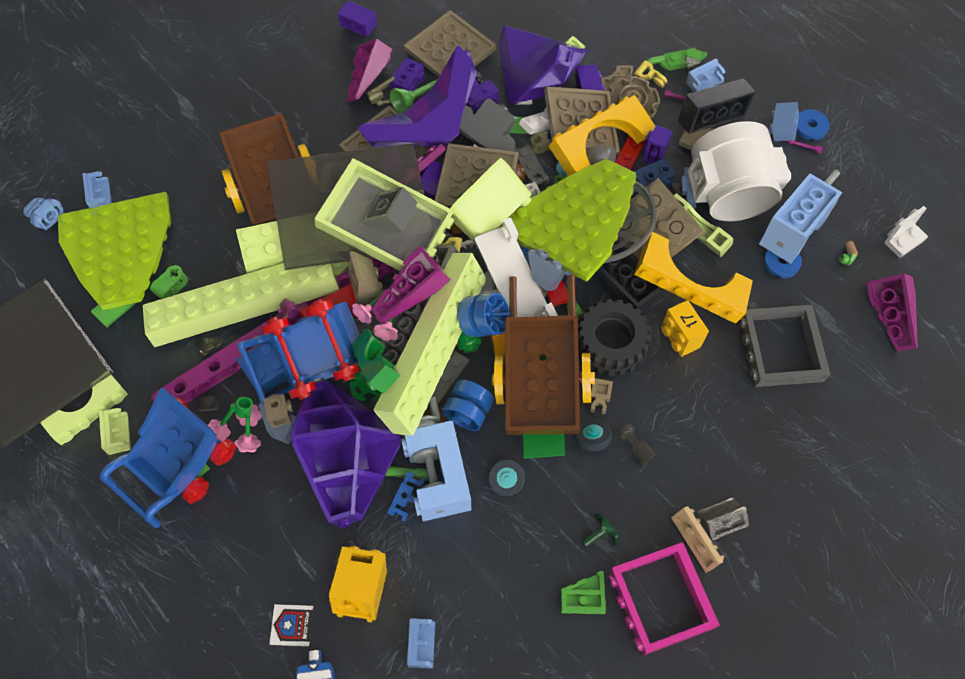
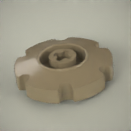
(640, 88)

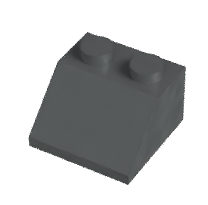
(390, 211)

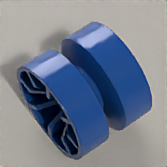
(483, 315)
(468, 405)

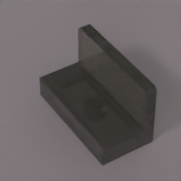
(724, 518)

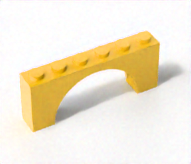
(626, 116)
(658, 268)

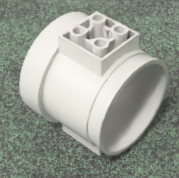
(738, 171)

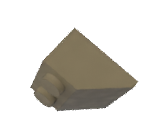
(363, 278)

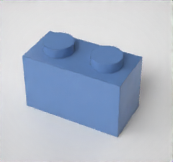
(784, 121)

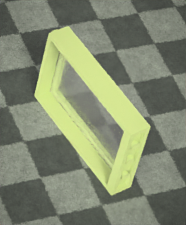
(352, 199)

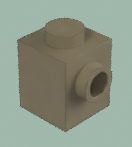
(278, 410)

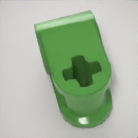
(168, 284)

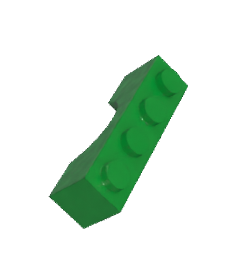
(376, 369)

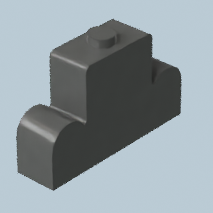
(489, 126)

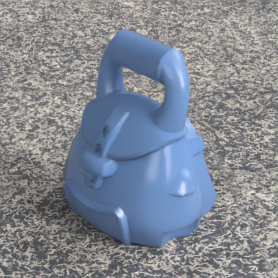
(43, 212)

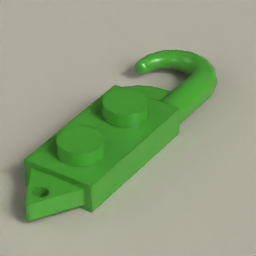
(676, 59)

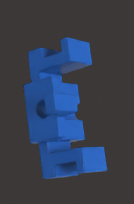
(398, 499)

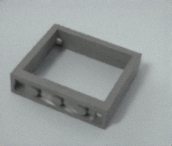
(813, 340)

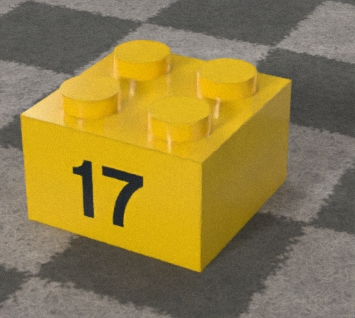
(684, 328)

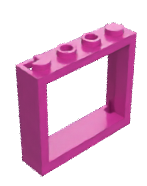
(693, 584)

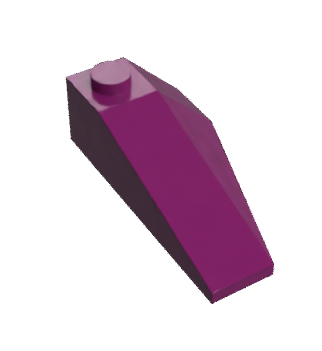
(369, 62)
(415, 282)
(896, 308)

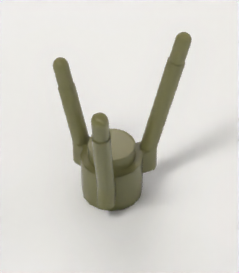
(375, 95)

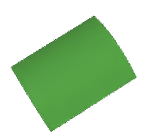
(109, 316)

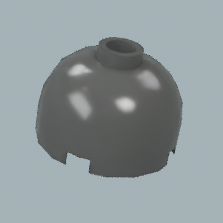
(598, 153)

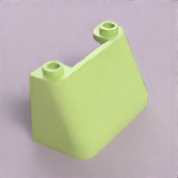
(490, 200)

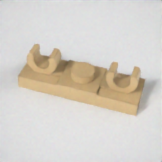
(697, 539)

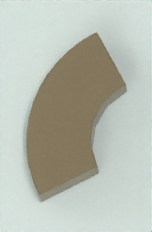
(621, 71)

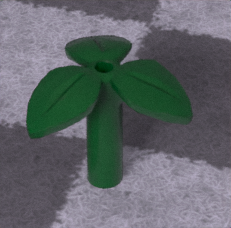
(605, 527)

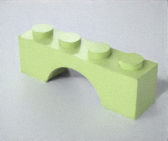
(713, 236)
(64, 425)

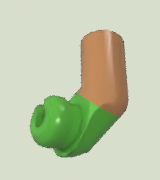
(852, 253)

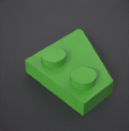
(585, 596)

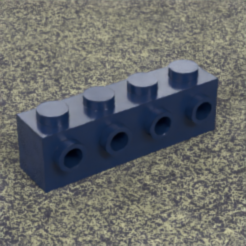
(649, 173)

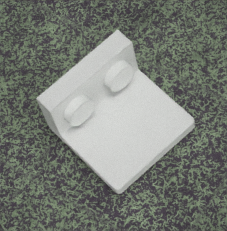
(906, 234)

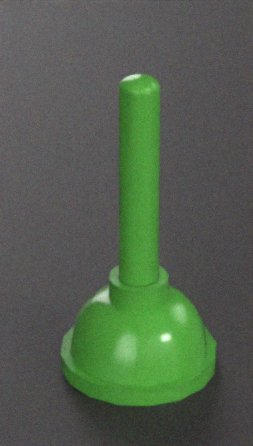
(403, 99)

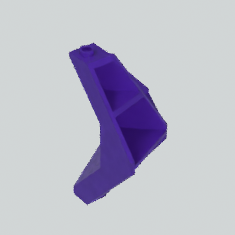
(535, 62)
(435, 116)
(342, 452)

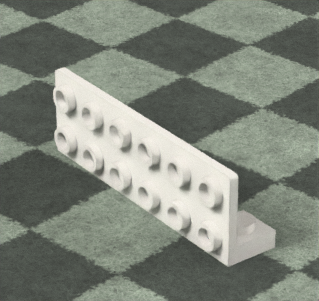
(505, 260)

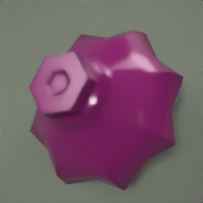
(288, 310)

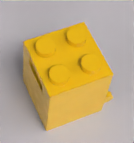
(358, 583)

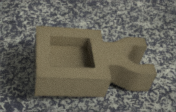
(601, 393)

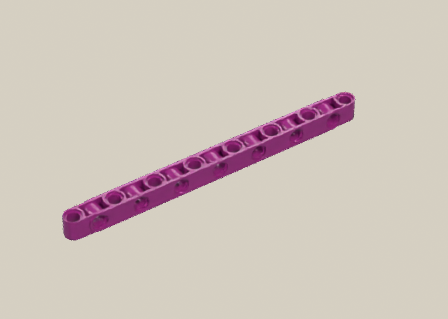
(202, 376)

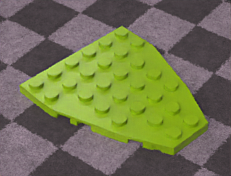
(578, 217)
(116, 247)

